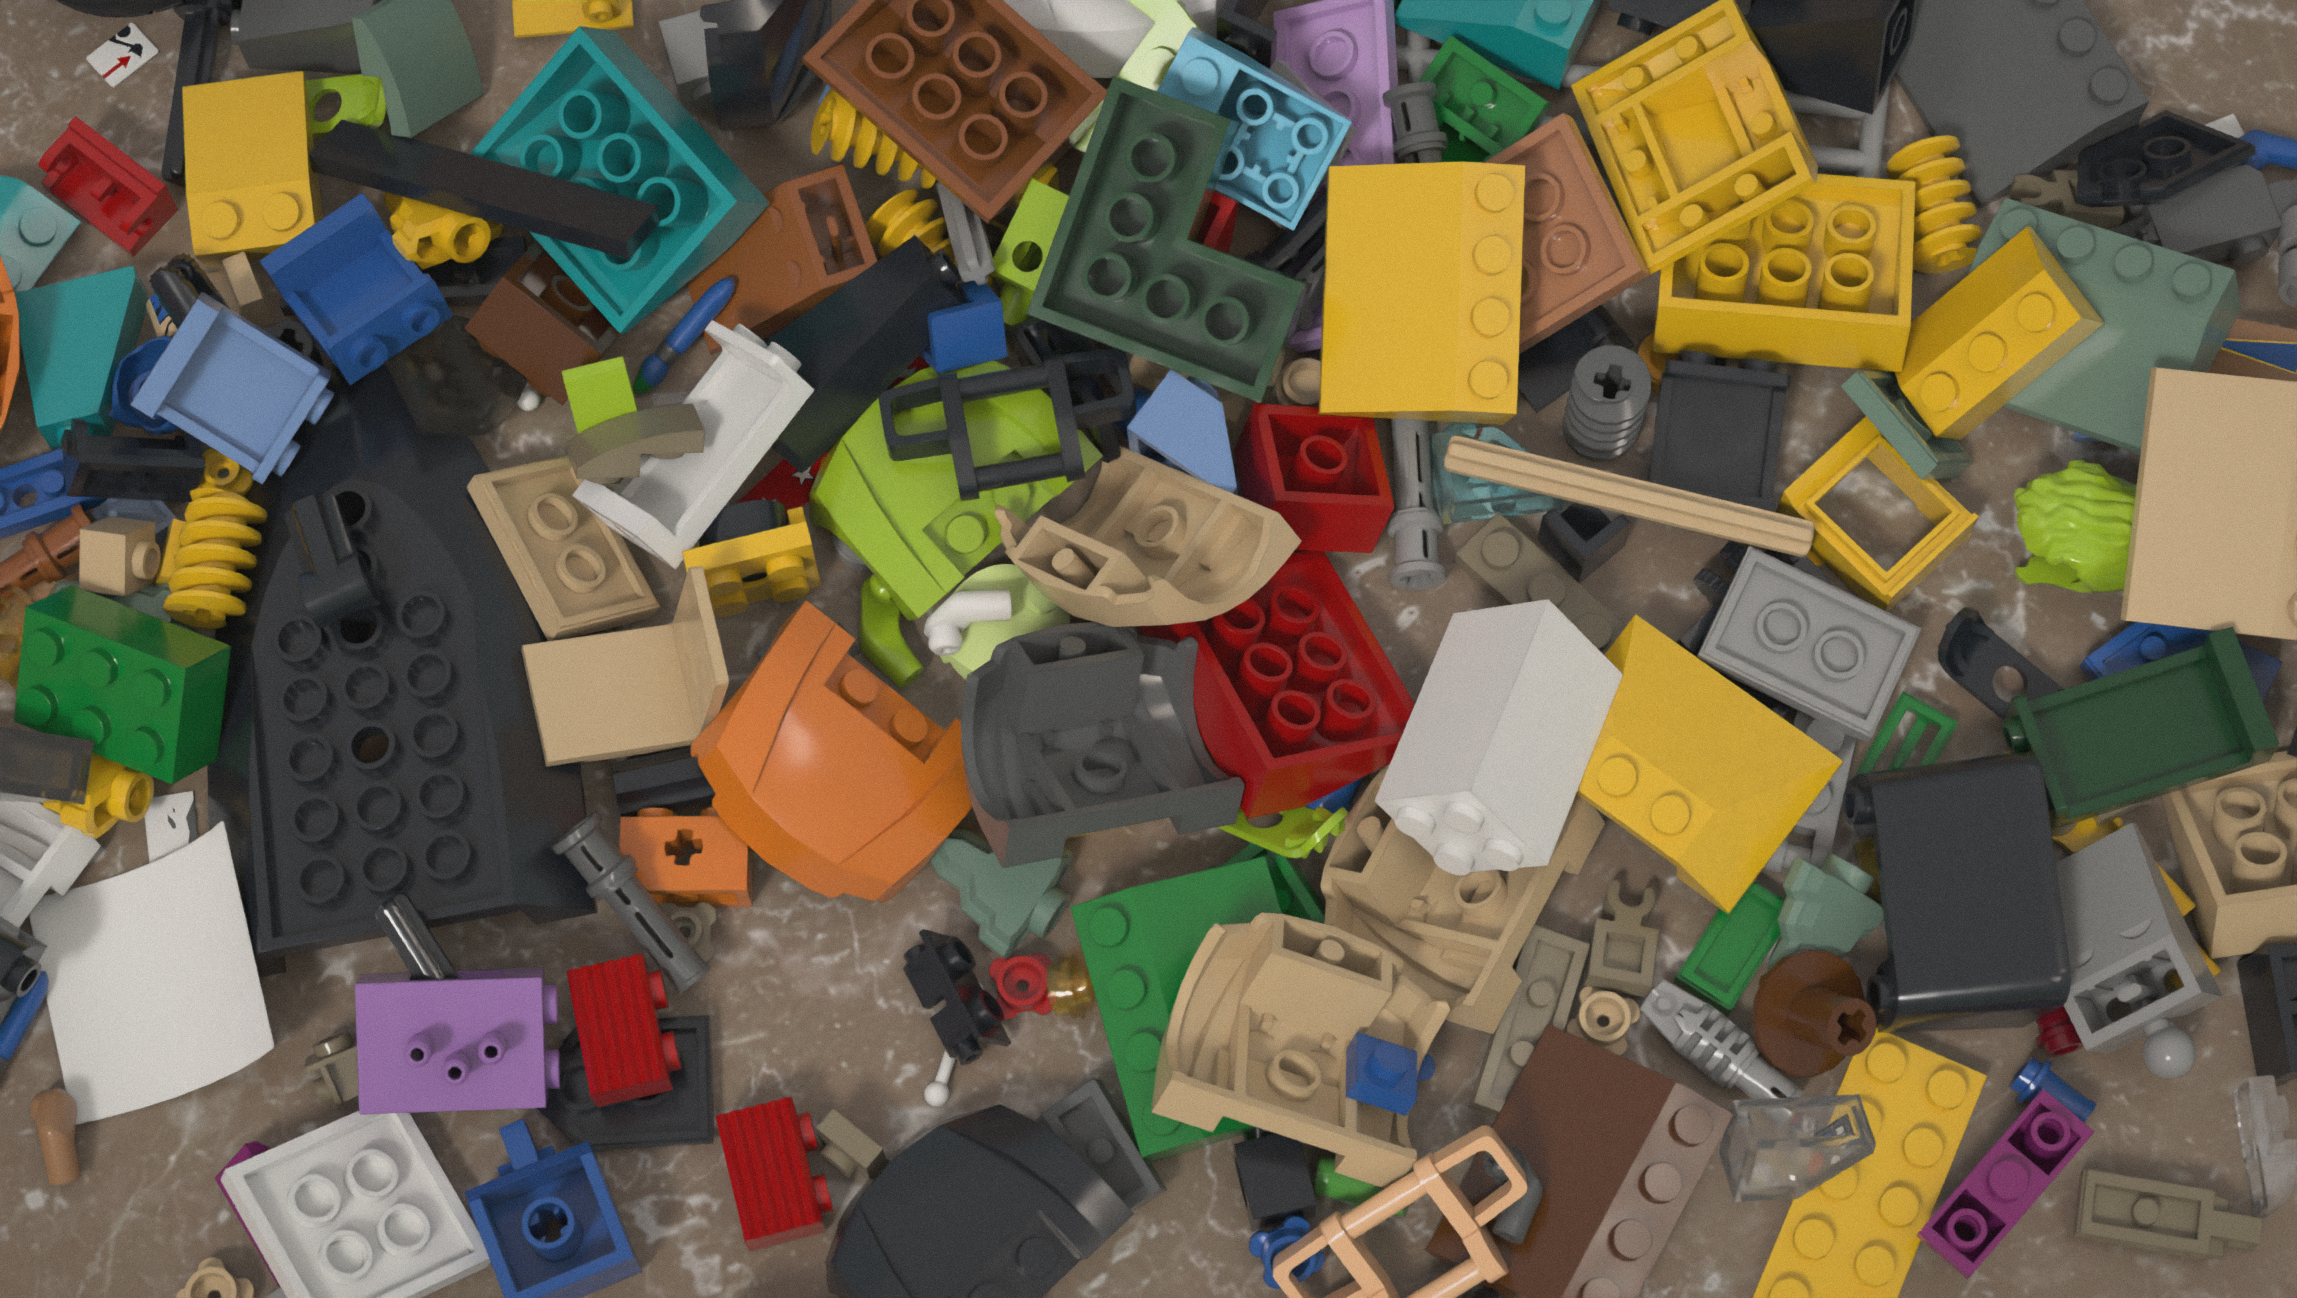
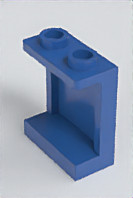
(355, 289)

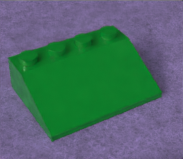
(1136, 959)

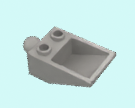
(2125, 948)

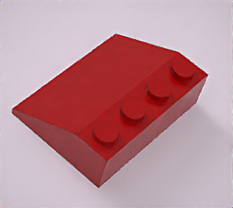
(1294, 689)

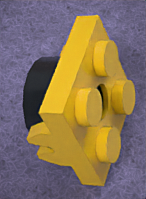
(755, 556)

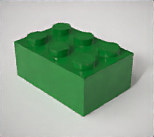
(124, 681)

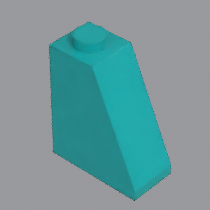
(73, 345)

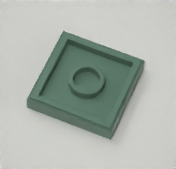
(1898, 421)

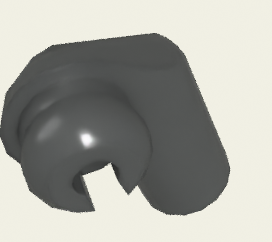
(1516, 1219)

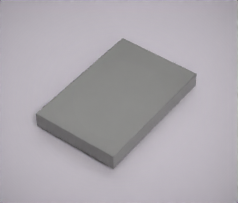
(1808, 644)

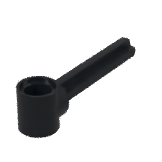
(194, 67)

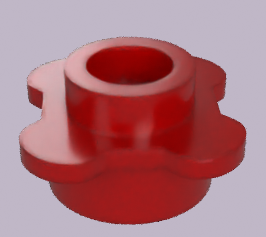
(1022, 968)

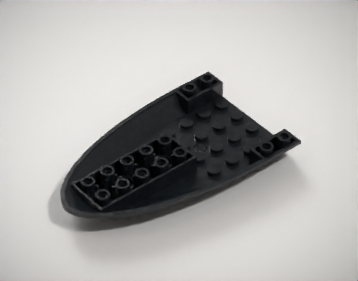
(464, 793)

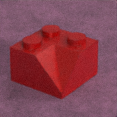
(1317, 474)

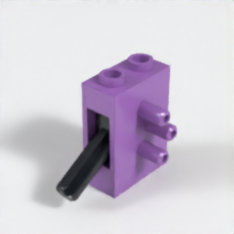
(450, 1034)

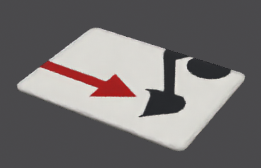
(122, 55)

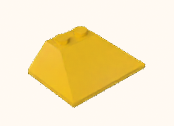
(1695, 133)
(1699, 766)

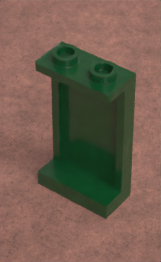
(2144, 730)

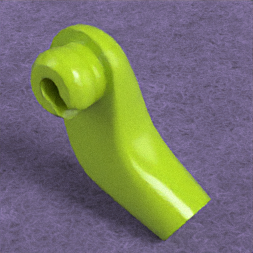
(881, 635)

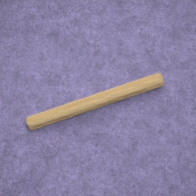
(1629, 496)

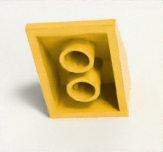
(249, 165)

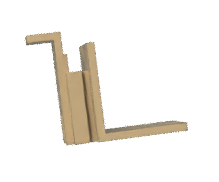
(630, 687)

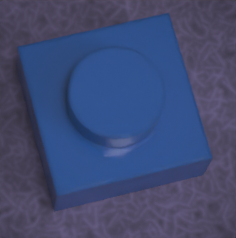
(1381, 1073)

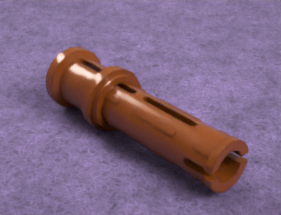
(45, 554)

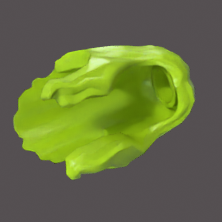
(2076, 528)

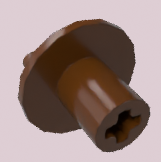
(1811, 1013)

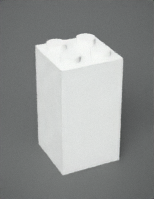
(1499, 738)

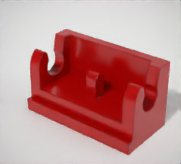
(106, 187)

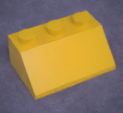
(1992, 336)

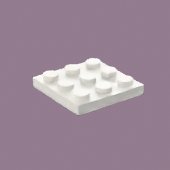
(357, 1212)

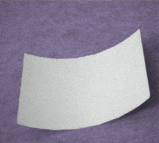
(152, 981)

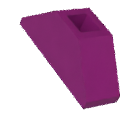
(2005, 1184)

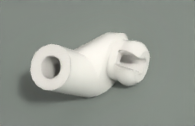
(959, 612)

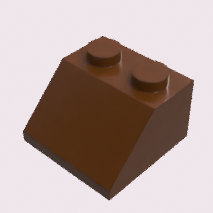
(541, 323)

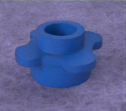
(1269, 1244)

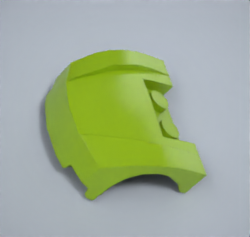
(909, 513)

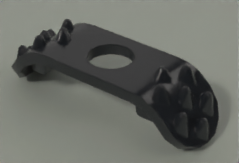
(1974, 653)

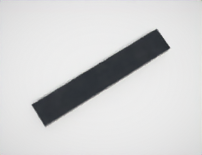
(485, 189)

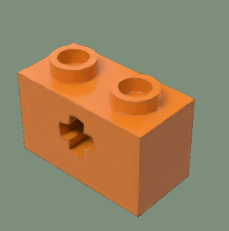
(716, 874)

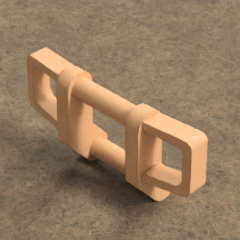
(1429, 1178)

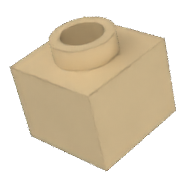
(118, 556)

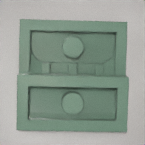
(420, 57)

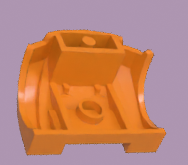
(832, 767)

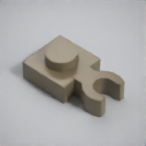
(2061, 198)
(1620, 948)

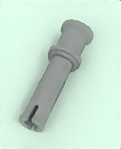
(1415, 522)

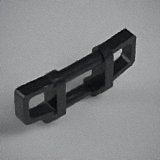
(955, 439)

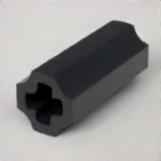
(660, 781)

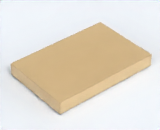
(561, 555)

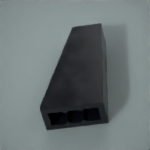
(862, 343)

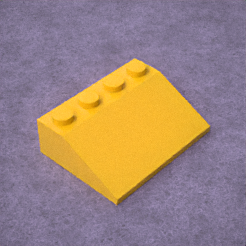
(1801, 282)
(1422, 291)

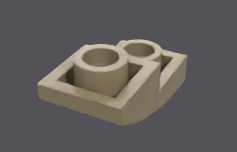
(616, 445)

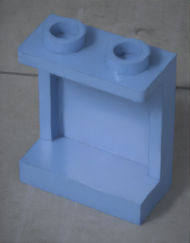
(235, 388)

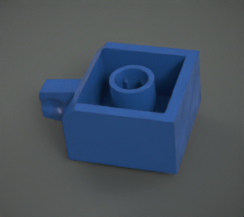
(545, 1187)

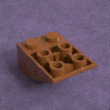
(791, 255)

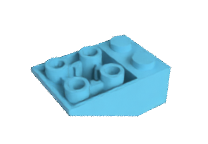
(1282, 131)

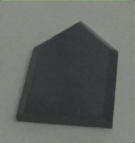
(2156, 162)
(655, 1120)

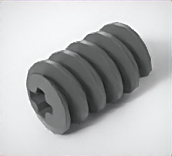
(1606, 403)

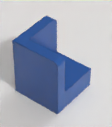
(966, 332)

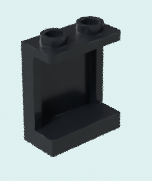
(1719, 428)

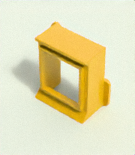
(1841, 553)

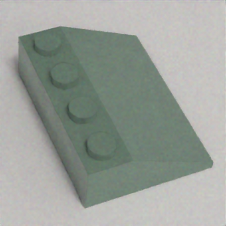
(2155, 314)

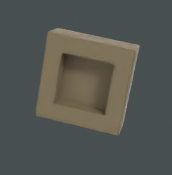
(848, 1146)

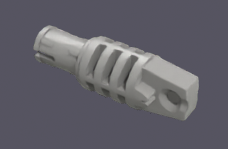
(1714, 1043)

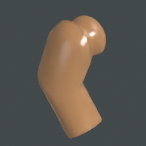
(56, 1126)

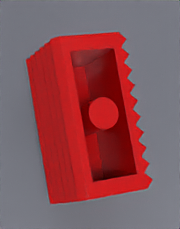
(621, 1029)
(772, 1173)

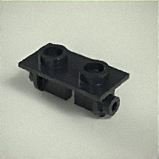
(972, 1015)

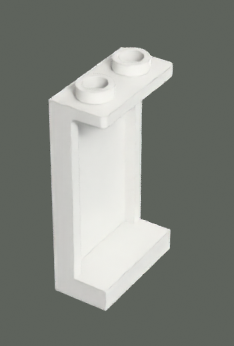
(743, 409)

